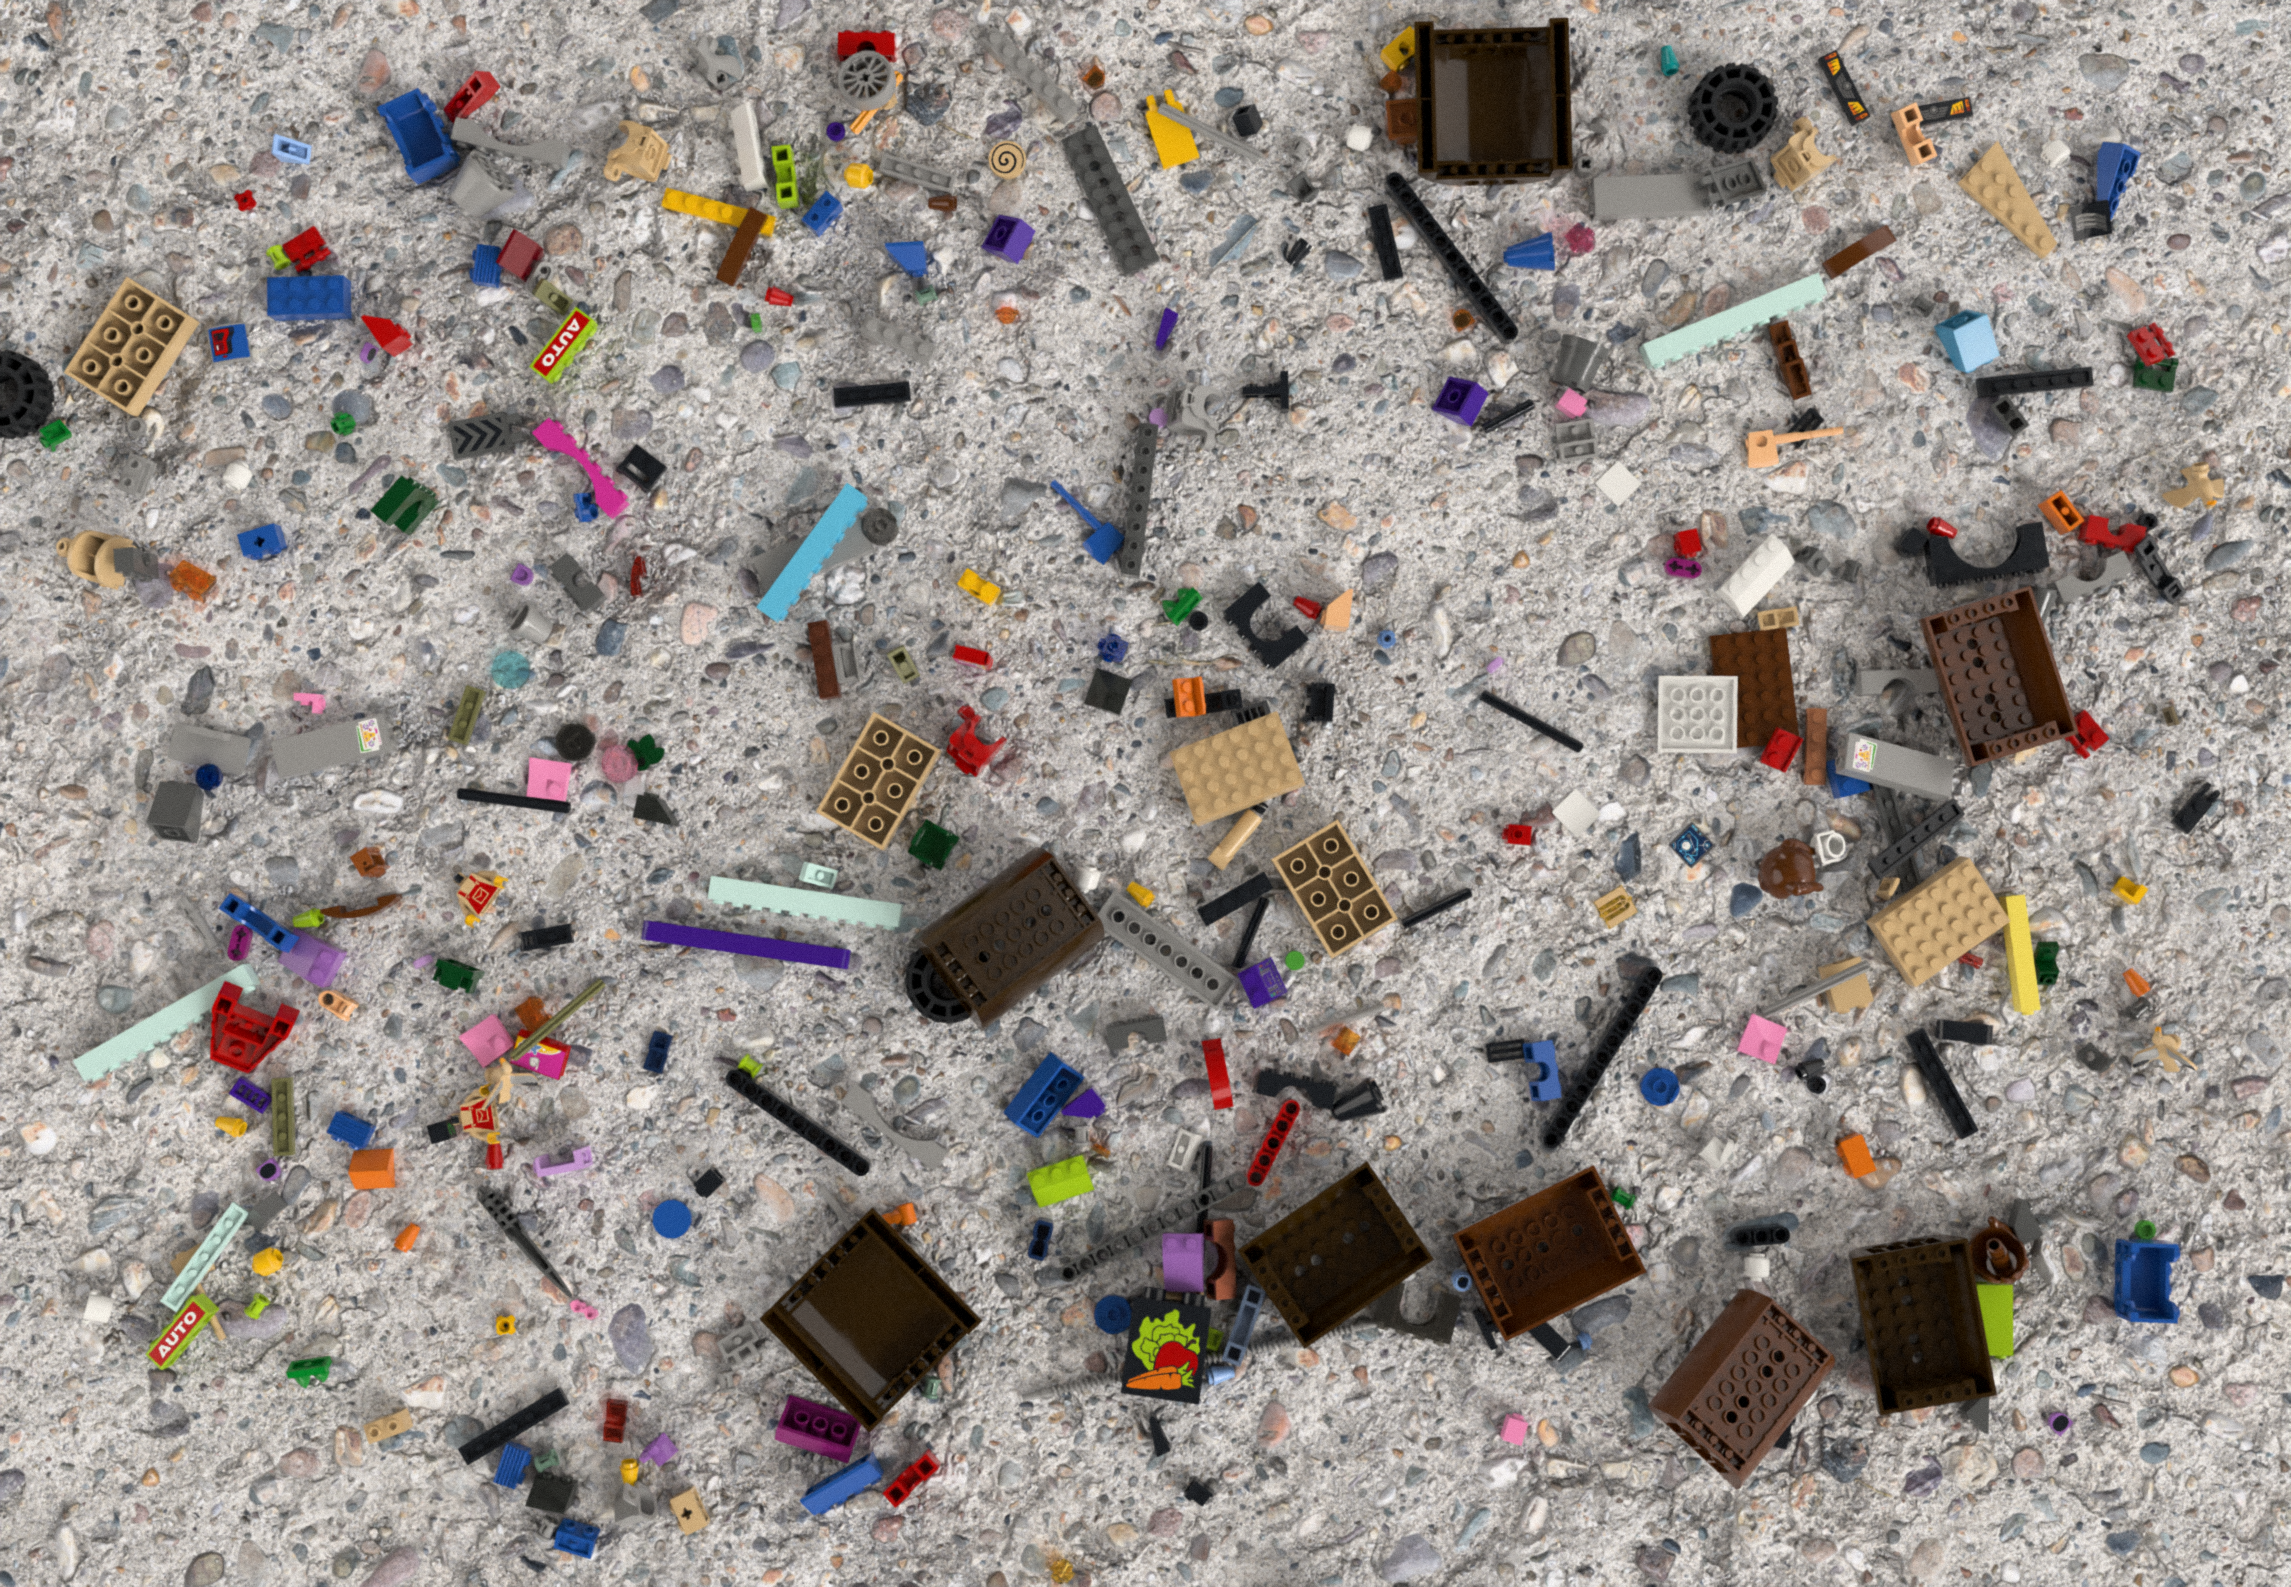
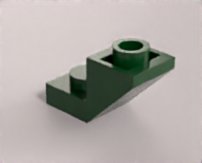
(2045, 963)

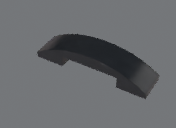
(2156, 570)
(1214, 702)

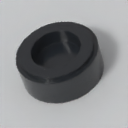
(1198, 621)

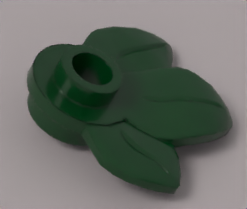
(646, 749)

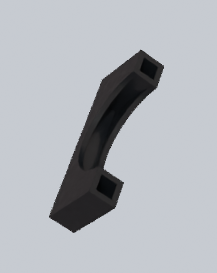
(1946, 567)

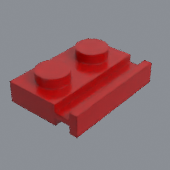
(1781, 749)

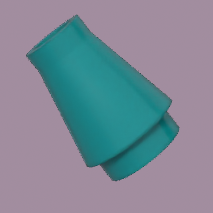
(1669, 62)

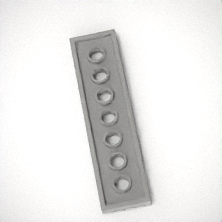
(1179, 947)

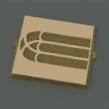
(1615, 907)

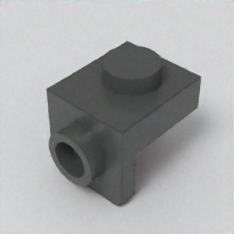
(1303, 187)
(1813, 560)

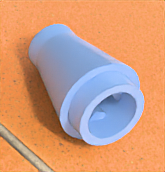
(1218, 1374)

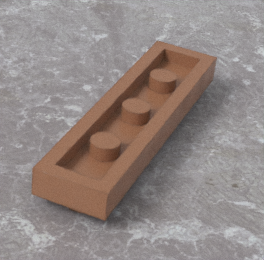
(1815, 746)

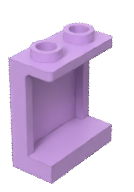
(581, 1160)

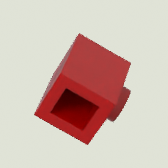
(1687, 543)
(1517, 834)

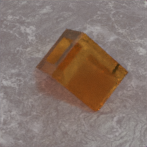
(1345, 1040)

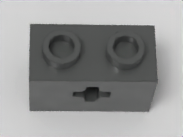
(2009, 416)

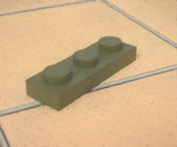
(467, 715)

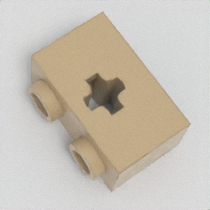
(388, 1425)
(689, 1500)

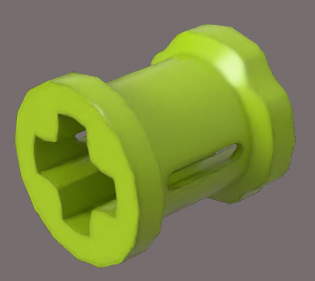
(278, 257)
(750, 1065)
(256, 1306)

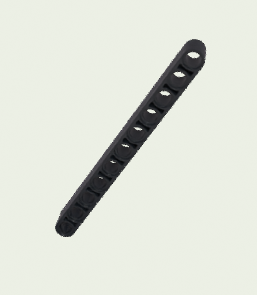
(1450, 249)
(1609, 1051)

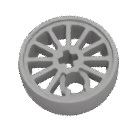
(866, 80)

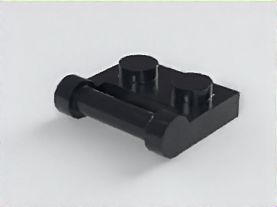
(645, 463)

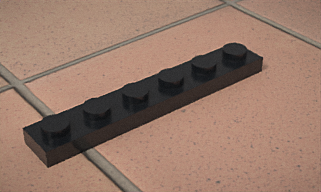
(2034, 382)
(1915, 839)
(1941, 1083)
(514, 1426)

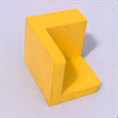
(2129, 891)

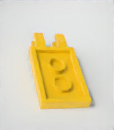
(1171, 139)

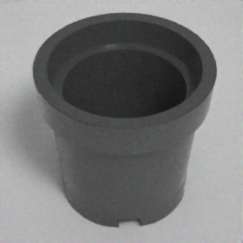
(1578, 362)

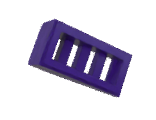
(1167, 324)
(240, 1096)

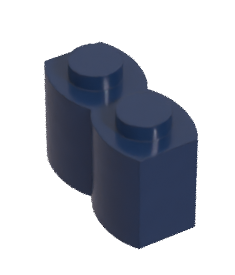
(1040, 1242)

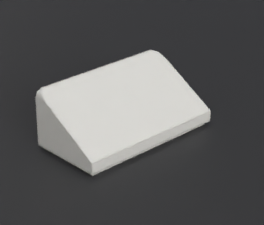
(1184, 1150)

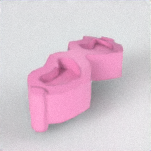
(589, 1311)

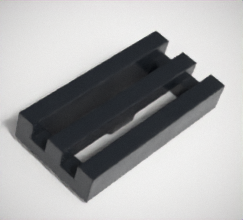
(1815, 415)
(1489, 1053)

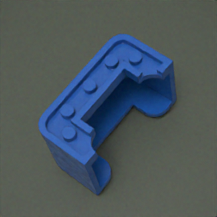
(420, 135)
(2144, 1280)

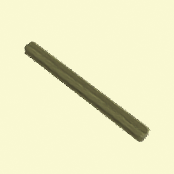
(557, 1019)

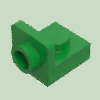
(54, 434)

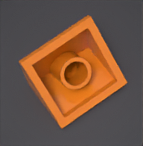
(372, 1169)

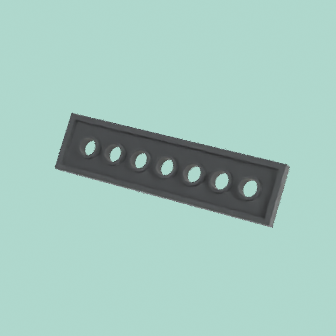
(1105, 212)

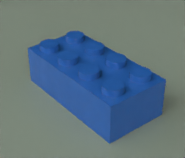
(309, 298)

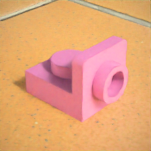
(315, 700)

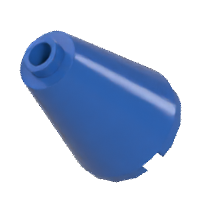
(1532, 253)

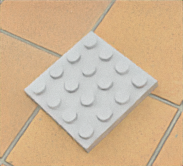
(1697, 714)

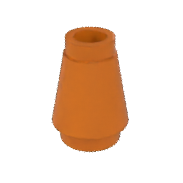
(2136, 983)
(407, 1237)

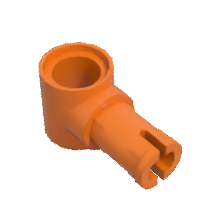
(902, 1215)

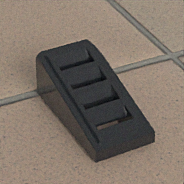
(1235, 717)
(1160, 1440)

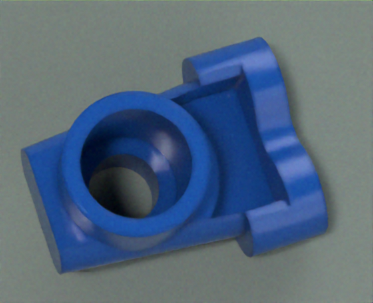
(584, 509)

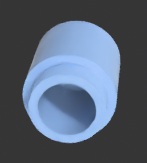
(1465, 1284)

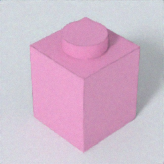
(1571, 404)
(1514, 1428)

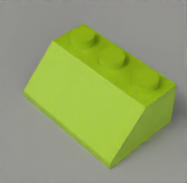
(1060, 1180)

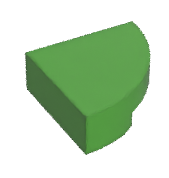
(756, 322)

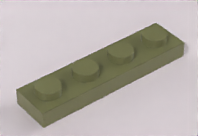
(283, 1116)

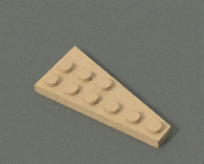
(2003, 195)

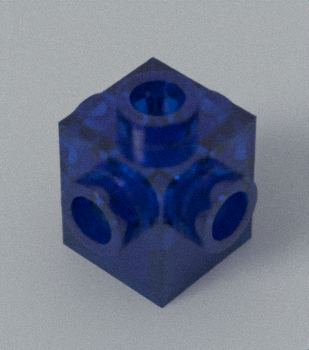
(1112, 648)

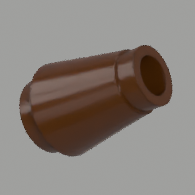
(943, 203)

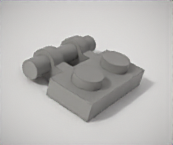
(737, 1341)

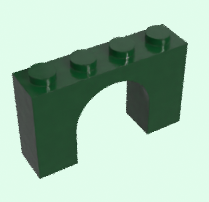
(405, 504)

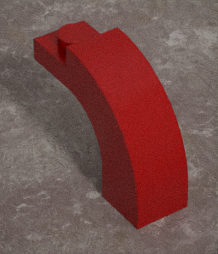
(1217, 1074)

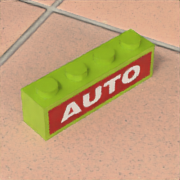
(564, 345)
(182, 1331)

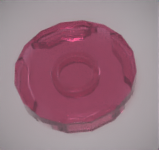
(619, 763)

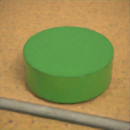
(1294, 960)
(2145, 1229)

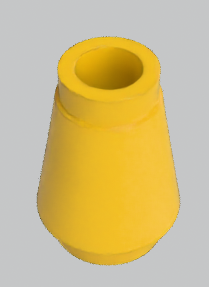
(1141, 894)
(232, 1126)
(629, 1470)

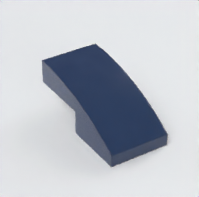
(658, 1052)

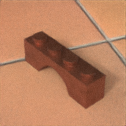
(823, 659)
(1222, 1281)

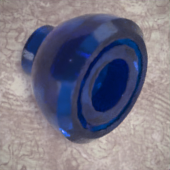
(209, 777)

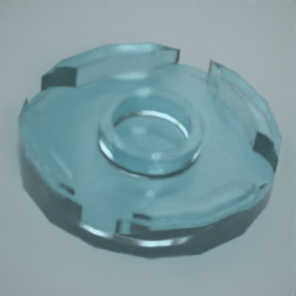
(510, 670)

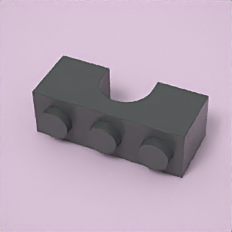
(136, 565)
(566, 571)
(1119, 1033)

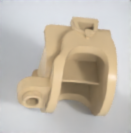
(640, 156)
(1800, 158)
(92, 556)

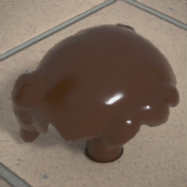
(1789, 870)
(1998, 1254)

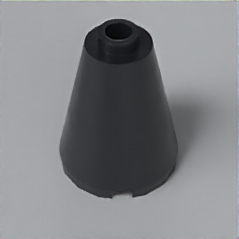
(1360, 1102)

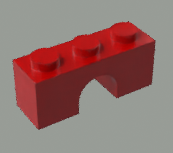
(853, 42)
(2095, 531)
(912, 1476)

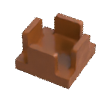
(1401, 121)

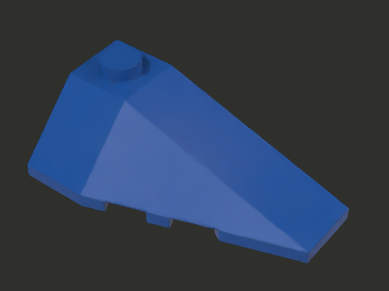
(2114, 166)

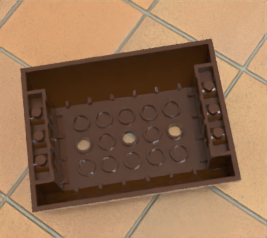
(1567, 1272)

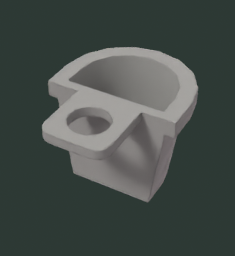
(529, 623)
(635, 1505)

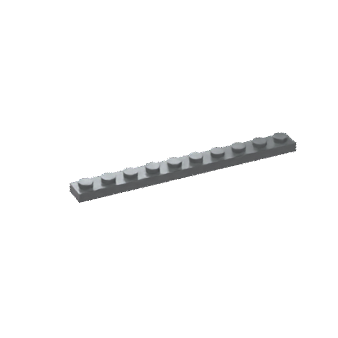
(1894, 826)

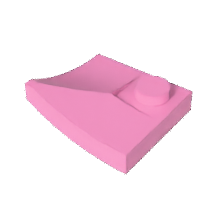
(548, 779)
(1762, 1039)
(488, 1040)

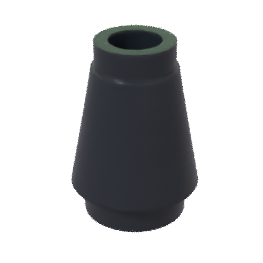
(1299, 251)
(1808, 1069)

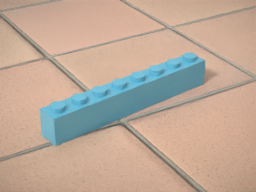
(812, 553)

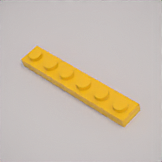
(711, 210)

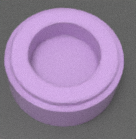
(1158, 417)
(1495, 664)
(423, 961)

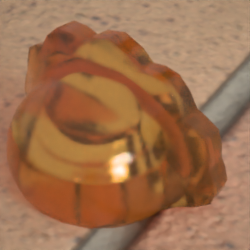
(1006, 315)

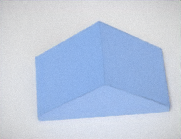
(290, 150)

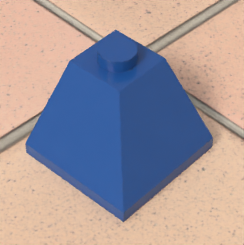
(909, 257)
(1844, 785)

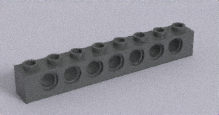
(1139, 500)

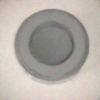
(1599, 125)

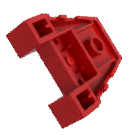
(244, 1035)

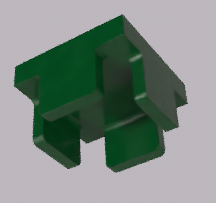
(933, 844)
(457, 974)

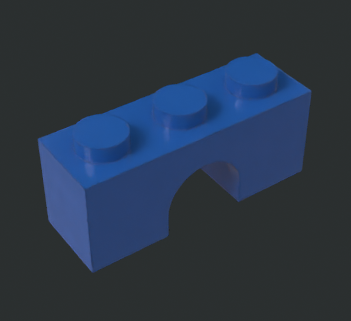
(1547, 1085)

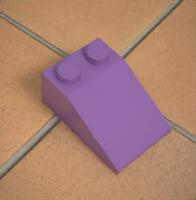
(313, 959)
(1183, 1261)

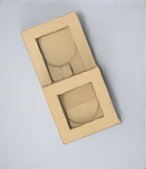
(1778, 618)

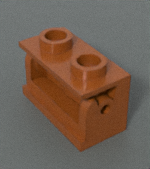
(369, 862)

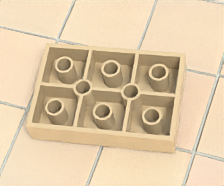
(131, 347)
(1237, 769)
(879, 781)
(1334, 889)
(1938, 921)

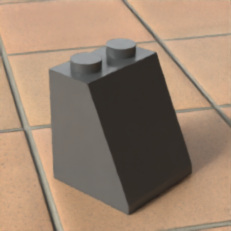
(176, 812)

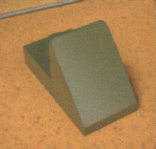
(552, 297)
(903, 664)

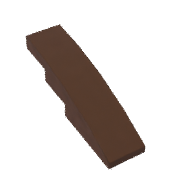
(741, 247)
(1789, 361)

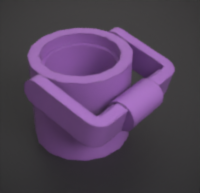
(659, 1450)

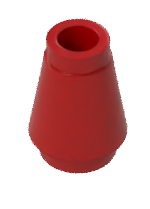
(778, 297)
(1941, 528)
(1308, 607)
(494, 1157)

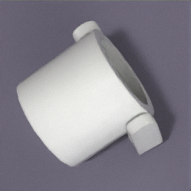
(1828, 845)
(1716, 1152)
(97, 1307)

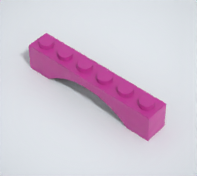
(606, 495)

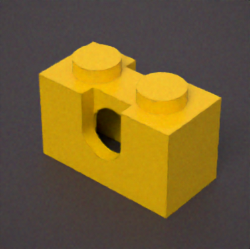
(1391, 53)
(987, 590)

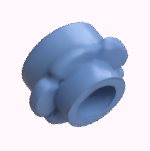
(1391, 638)
(1584, 1340)

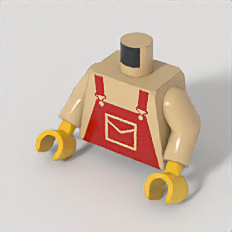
(478, 893)
(476, 1121)

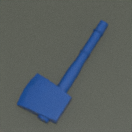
(1105, 539)

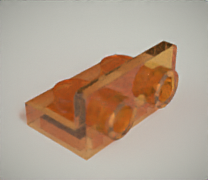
(192, 581)
(532, 1013)

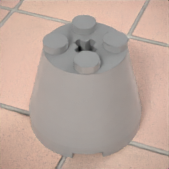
(480, 186)

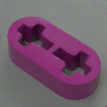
(1682, 573)
(244, 944)

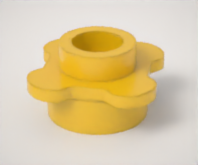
(501, 1329)

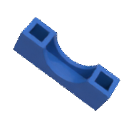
(264, 925)

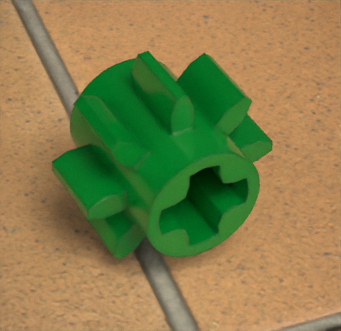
(343, 423)

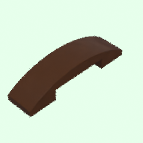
(1858, 251)
(383, 904)

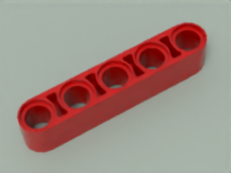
(1272, 1152)

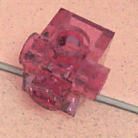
(1581, 239)

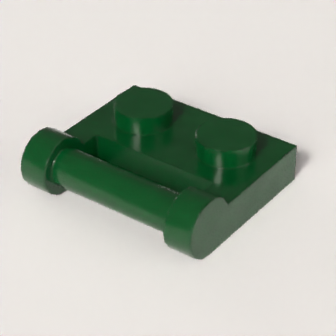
(2155, 379)

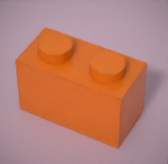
(2060, 512)
(1855, 1155)

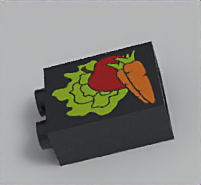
(1166, 1346)

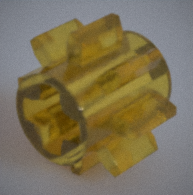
(1062, 1571)

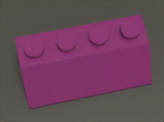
(818, 1429)

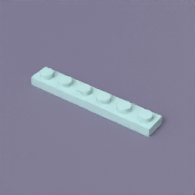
(205, 1257)

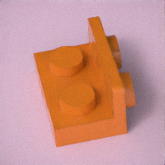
(1189, 697)

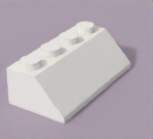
(748, 147)
(1756, 575)

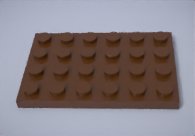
(1764, 682)

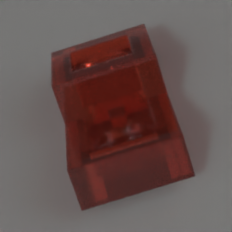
(638, 572)
(615, 1420)

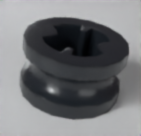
(2140, 521)
(1820, 1088)

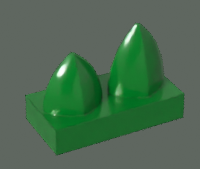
(1178, 611)
(303, 1369)

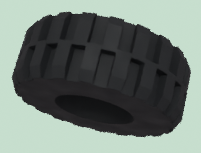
(1748, 86)
(33, 398)
(925, 998)

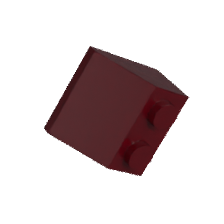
(519, 255)

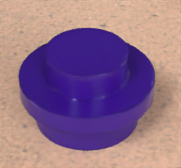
(835, 131)

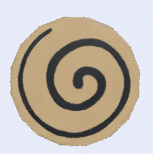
(1007, 160)

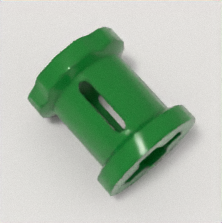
(1622, 1197)

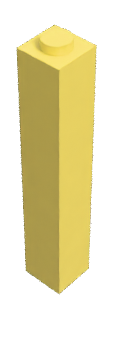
(2020, 955)

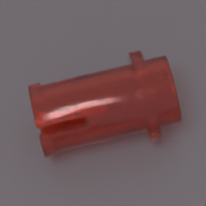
(1970, 960)

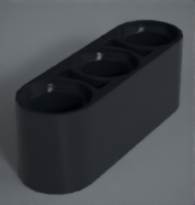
(1964, 1031)
(1768, 1235)
(1551, 1341)

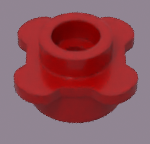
(249, 204)

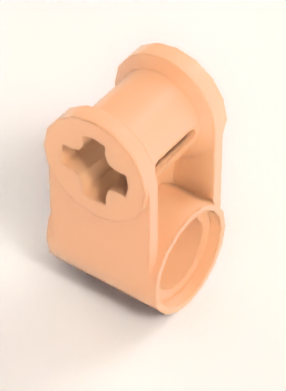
(341, 1006)

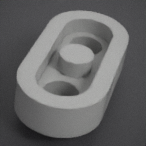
(536, 275)

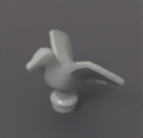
(710, 63)

